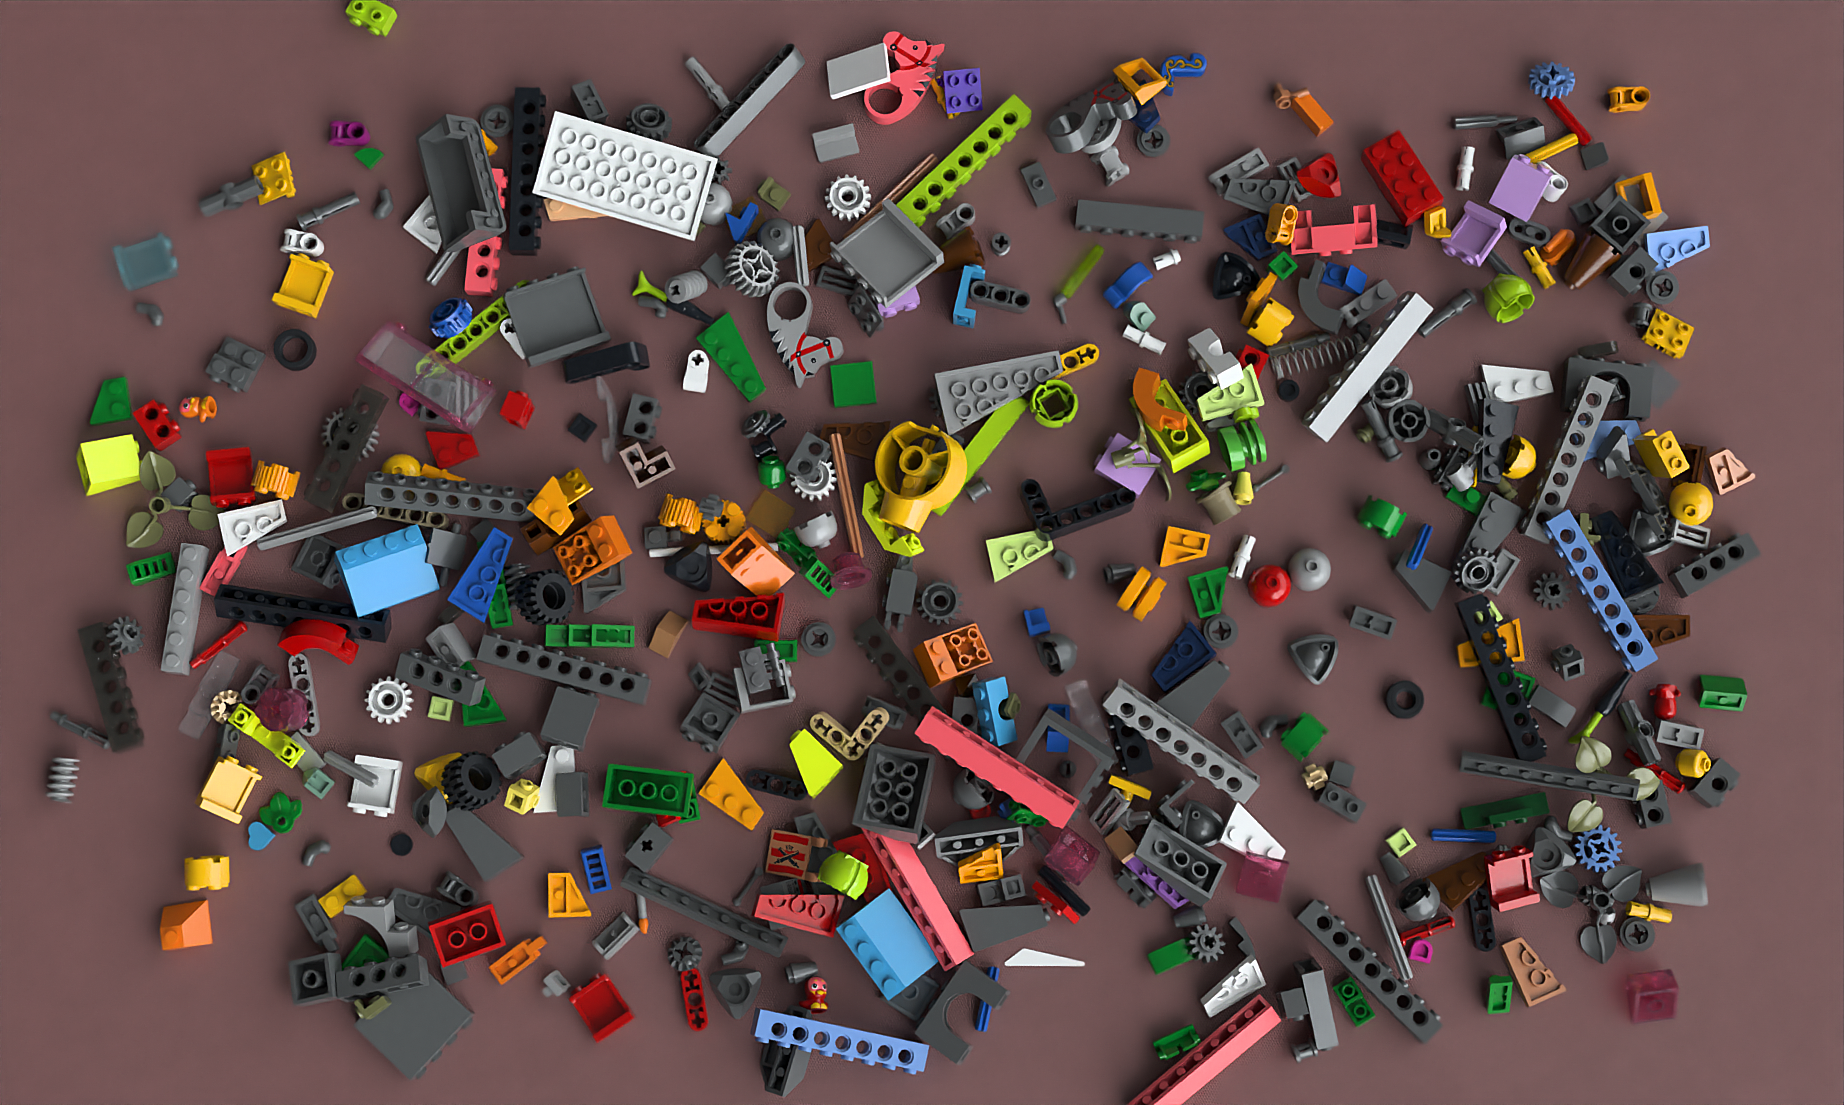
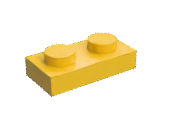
(340, 895)

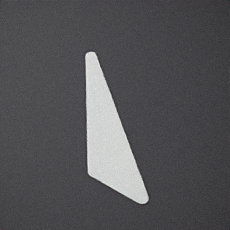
(1034, 958)

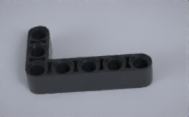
(1072, 513)

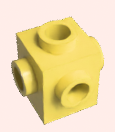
(522, 796)

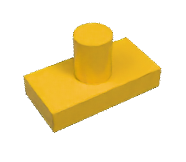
(1129, 788)

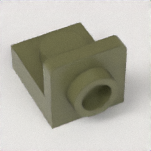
(773, 193)
(1586, 525)
(375, 1006)

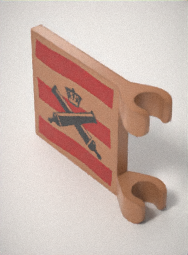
(791, 853)

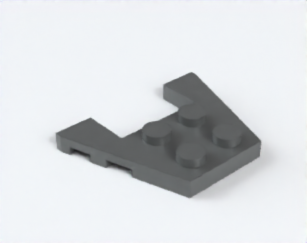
(1647, 487)

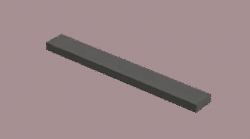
(1549, 775)
(704, 912)

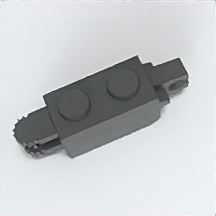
(901, 593)

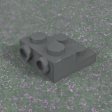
(235, 365)
(317, 561)
(709, 723)

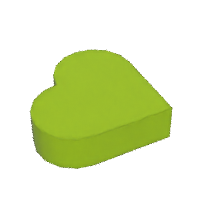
(1245, 413)

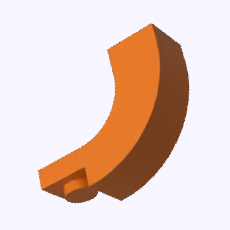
(1153, 414)

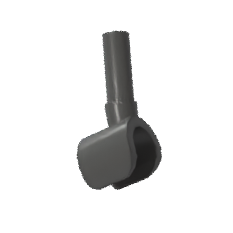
(1058, 301)

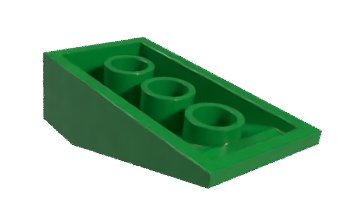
(647, 790)

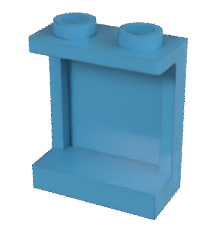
(962, 315)

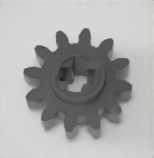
(1544, 592)
(125, 635)
(1208, 952)

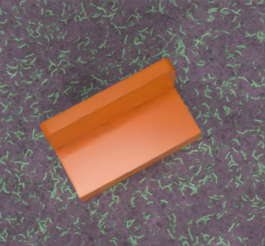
(1312, 114)

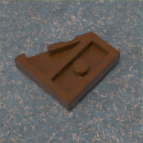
(817, 246)

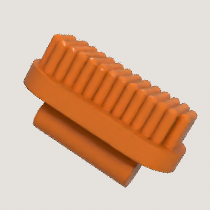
(1558, 247)

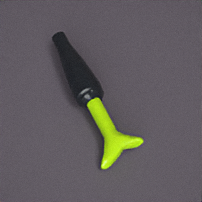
(685, 308)
(1604, 706)

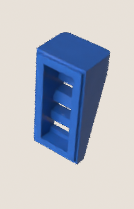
(594, 850)

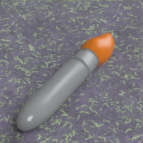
(641, 906)

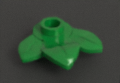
(1203, 480)
(280, 809)

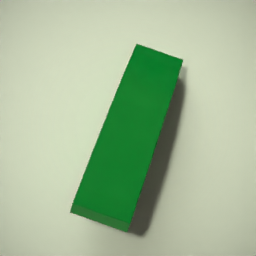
(499, 610)
(589, 636)

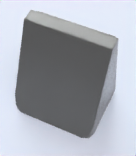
(1594, 156)

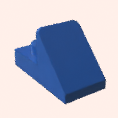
(740, 227)
(1345, 279)

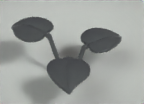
(1620, 881)

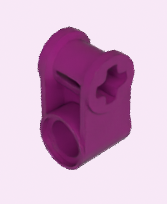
(344, 134)

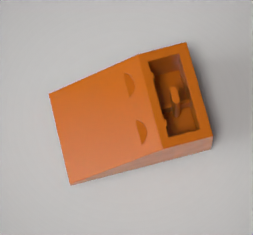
(592, 549)
(755, 564)
(952, 655)

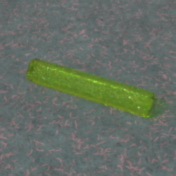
(1082, 271)

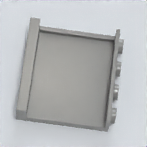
(888, 255)

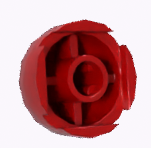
(1269, 585)

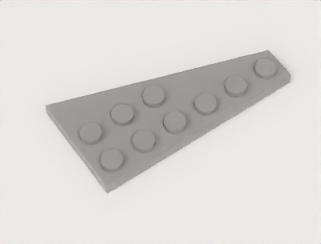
(981, 389)

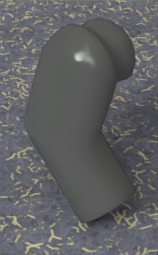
(385, 206)
(153, 311)
(1364, 331)
(1068, 563)
(1552, 825)
(315, 849)
(738, 953)

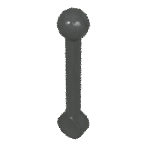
(1284, 470)
(758, 872)

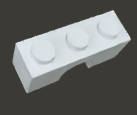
(1208, 352)

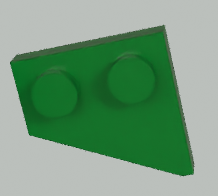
(112, 403)

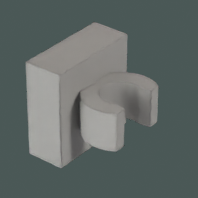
(555, 984)

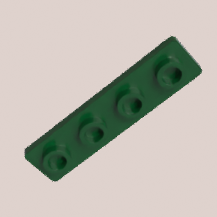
(1502, 811)

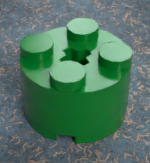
(1381, 516)
(1304, 736)

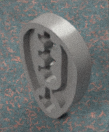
(1105, 137)

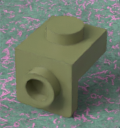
(1009, 707)

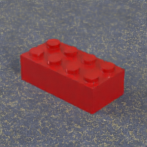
(1401, 178)

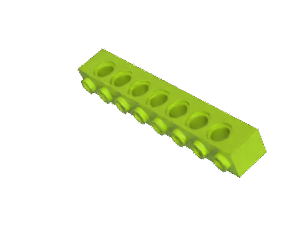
(1012, 108)

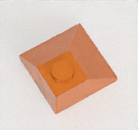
(185, 925)

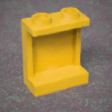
(304, 285)
(1661, 453)
(227, 788)

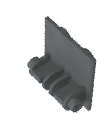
(865, 312)

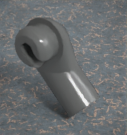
(655, 303)
(1271, 722)

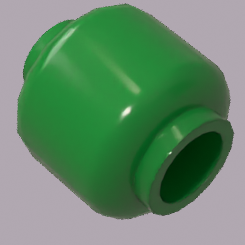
(771, 471)

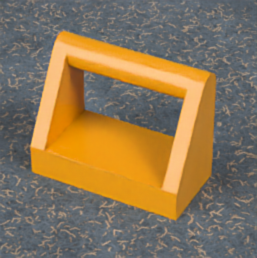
(1144, 92)
(1647, 190)

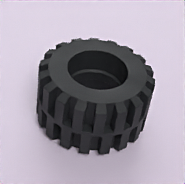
(531, 597)
(459, 787)

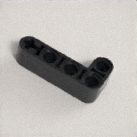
(606, 361)

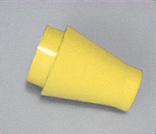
(1243, 489)

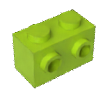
(371, 14)

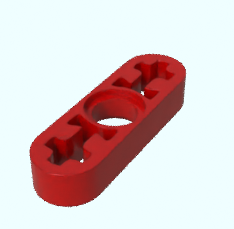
(686, 983)

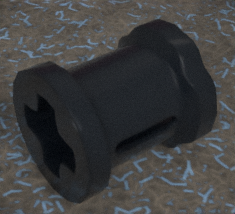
(764, 449)

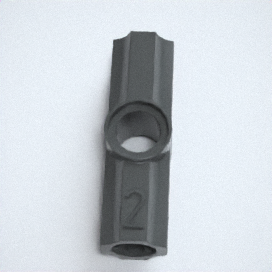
(231, 196)
(1455, 432)
(1639, 733)

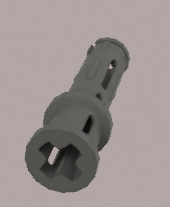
(318, 215)
(1454, 307)
(1385, 439)

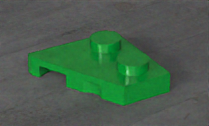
(1208, 591)

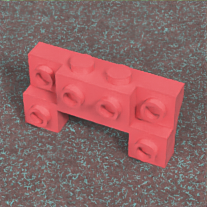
(1335, 237)

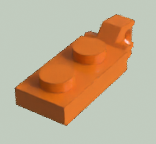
(517, 959)

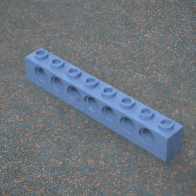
(1644, 653)
(915, 1052)

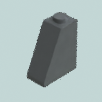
(1424, 582)

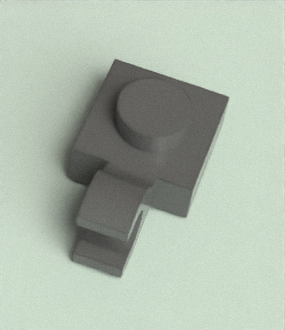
(658, 537)

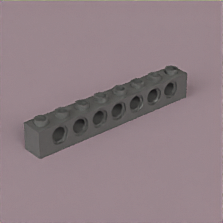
(443, 502)
(489, 654)
(1422, 1031)

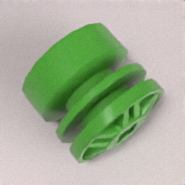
(1246, 444)

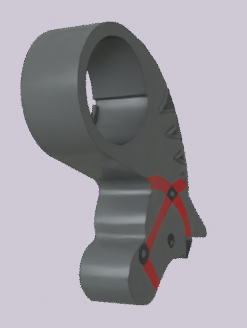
(1085, 113)

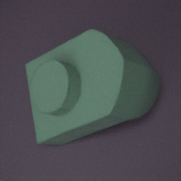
(1138, 314)
(317, 781)

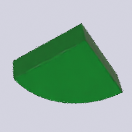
(369, 157)

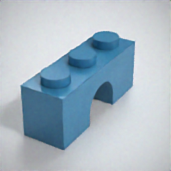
(988, 695)

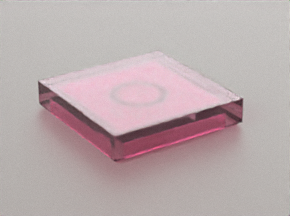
(1262, 877)

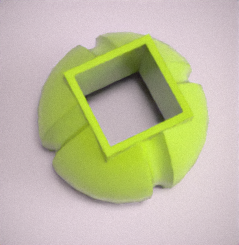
(1507, 297)
(1049, 389)
(844, 874)

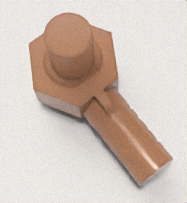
(1284, 98)

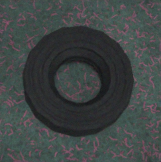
(1404, 686)

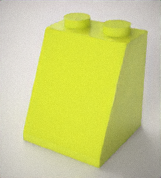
(108, 463)
(814, 762)

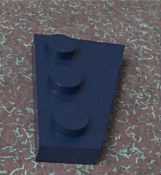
(1184, 658)

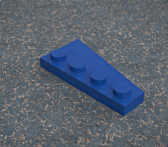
(479, 582)

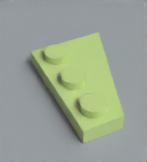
(1226, 401)
(1014, 552)

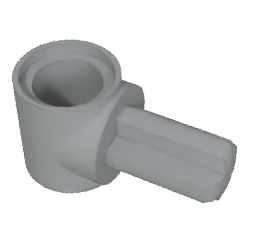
(1462, 473)
(1130, 819)

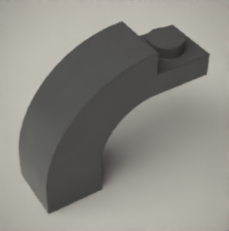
(1320, 315)

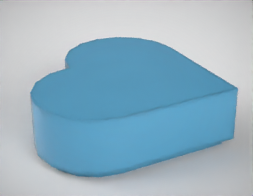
(260, 836)

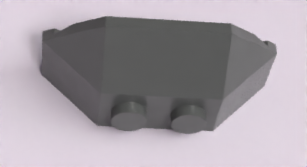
(971, 836)
(783, 1066)

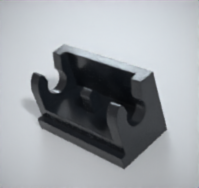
(1394, 234)

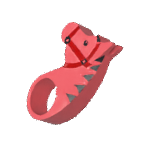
(916, 69)

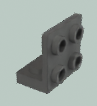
(1172, 815)

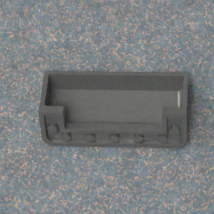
(460, 182)

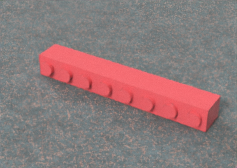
(997, 767)
(921, 899)
(1211, 1055)

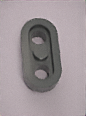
(1528, 232)

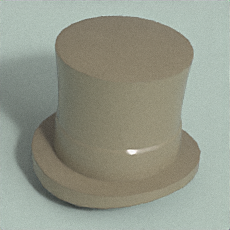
(1219, 503)

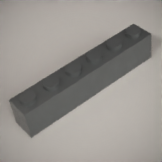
(1139, 221)

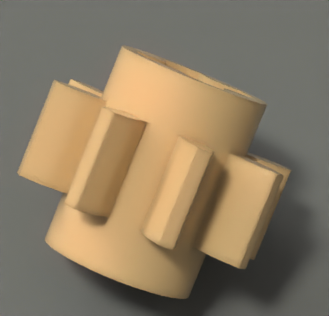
(1314, 777)

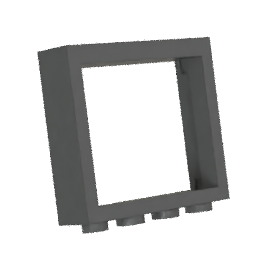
(1081, 738)

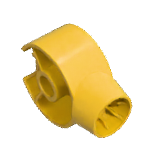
(910, 506)

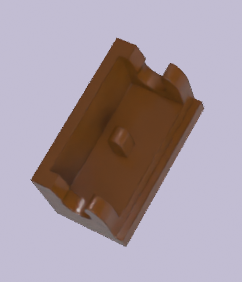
(1696, 458)

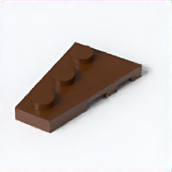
(858, 438)
(1661, 629)
(1459, 880)

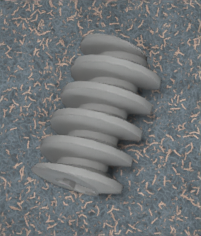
(685, 286)
(62, 779)

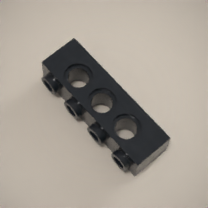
(1131, 766)

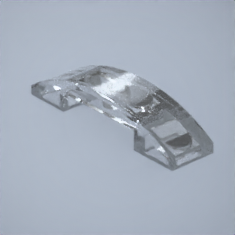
(608, 444)

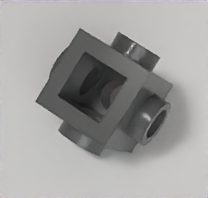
(1567, 662)

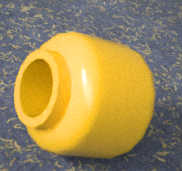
(1692, 763)

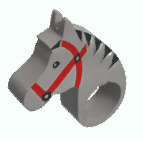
(799, 352)

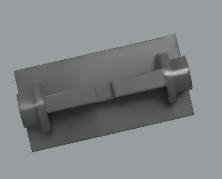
(1451, 457)
(896, 714)
(228, 737)
(1142, 892)

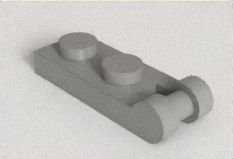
(1240, 169)
(1368, 303)

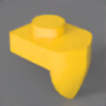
(1436, 223)

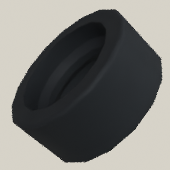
(283, 338)

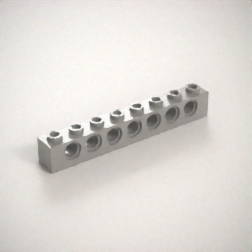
(1601, 391)
(1177, 730)

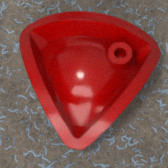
(1320, 177)

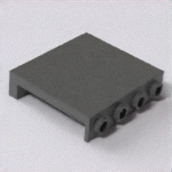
(555, 317)
(416, 1026)

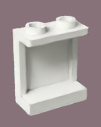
(383, 795)

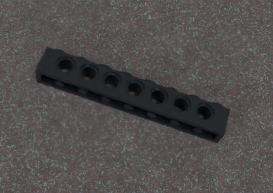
(526, 98)
(284, 609)
(1466, 609)

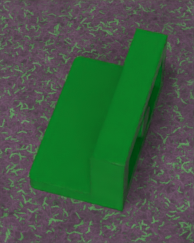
(1722, 693)

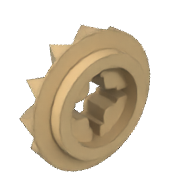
(218, 705)

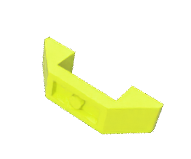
(887, 535)
(276, 741)

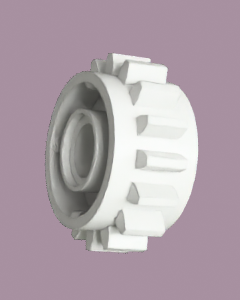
(843, 187)
(816, 489)
(380, 692)

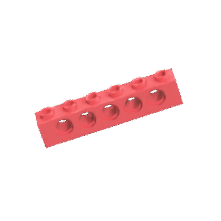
(488, 284)

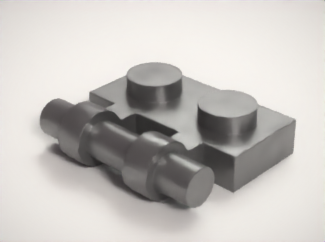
(754, 668)

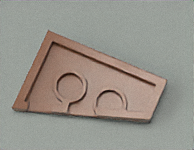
(1530, 975)

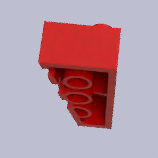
(745, 617)

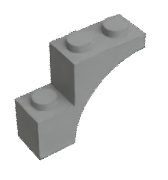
(380, 913)

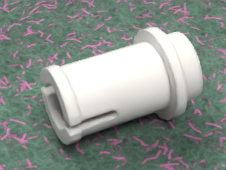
(1167, 259)

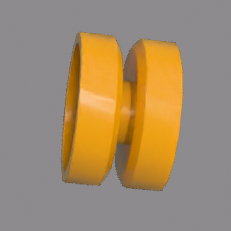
(1143, 595)

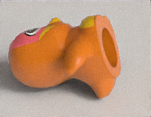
(195, 406)

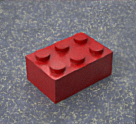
(466, 933)

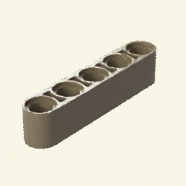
(404, 517)

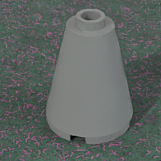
(1680, 886)

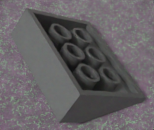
(895, 792)

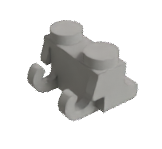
(1113, 166)

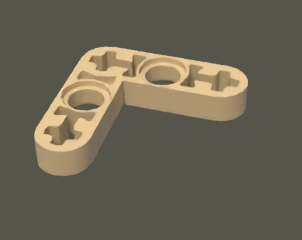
(848, 738)

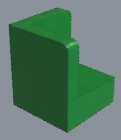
(1282, 266)

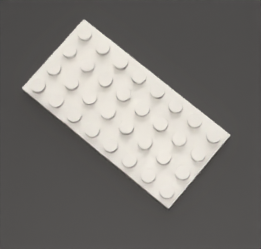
(625, 175)

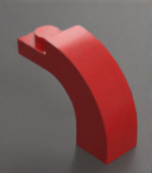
(320, 635)

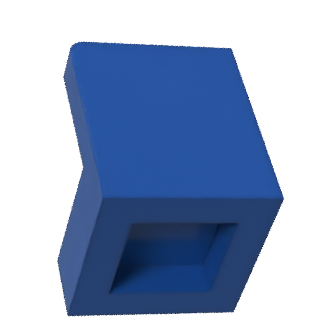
(1036, 622)

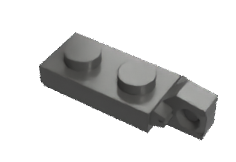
(317, 923)

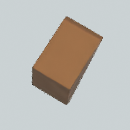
(667, 634)
(1121, 845)

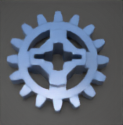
(1551, 80)
(1602, 840)

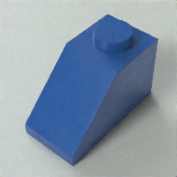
(1055, 740)

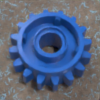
(450, 317)

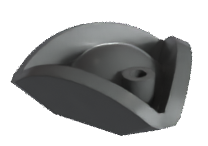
(1644, 535)
(1314, 655)
(430, 811)
(1201, 824)
(1549, 853)
(736, 989)

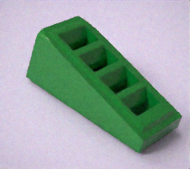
(810, 567)
(131, 568)

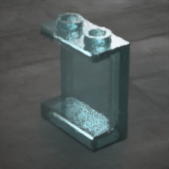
(146, 262)

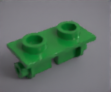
(788, 543)
(1022, 814)
(1184, 1037)

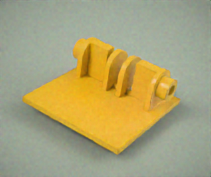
(275, 178)
(1668, 333)
(574, 485)

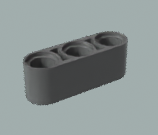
(992, 289)

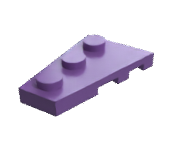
(1156, 883)

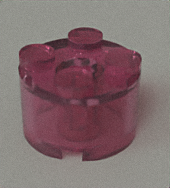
(282, 709)

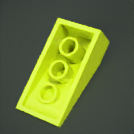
(1177, 446)

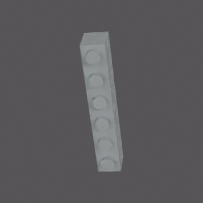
(185, 609)

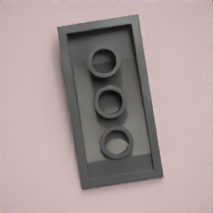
(1180, 862)

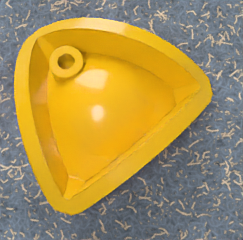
(430, 772)

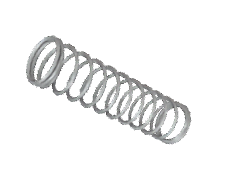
(1276, 364)

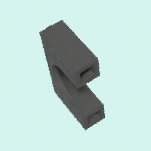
(1635, 380)
(935, 1026)

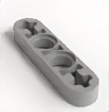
(309, 692)

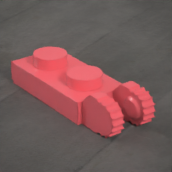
(222, 571)

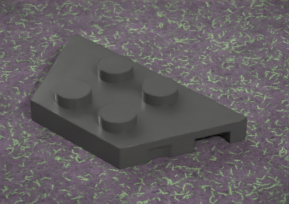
(604, 586)

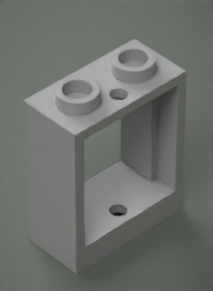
(742, 696)

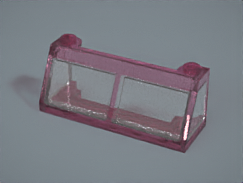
(427, 376)

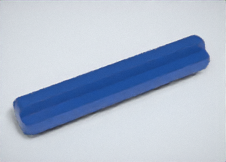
(1419, 546)
(1463, 835)
(985, 1009)

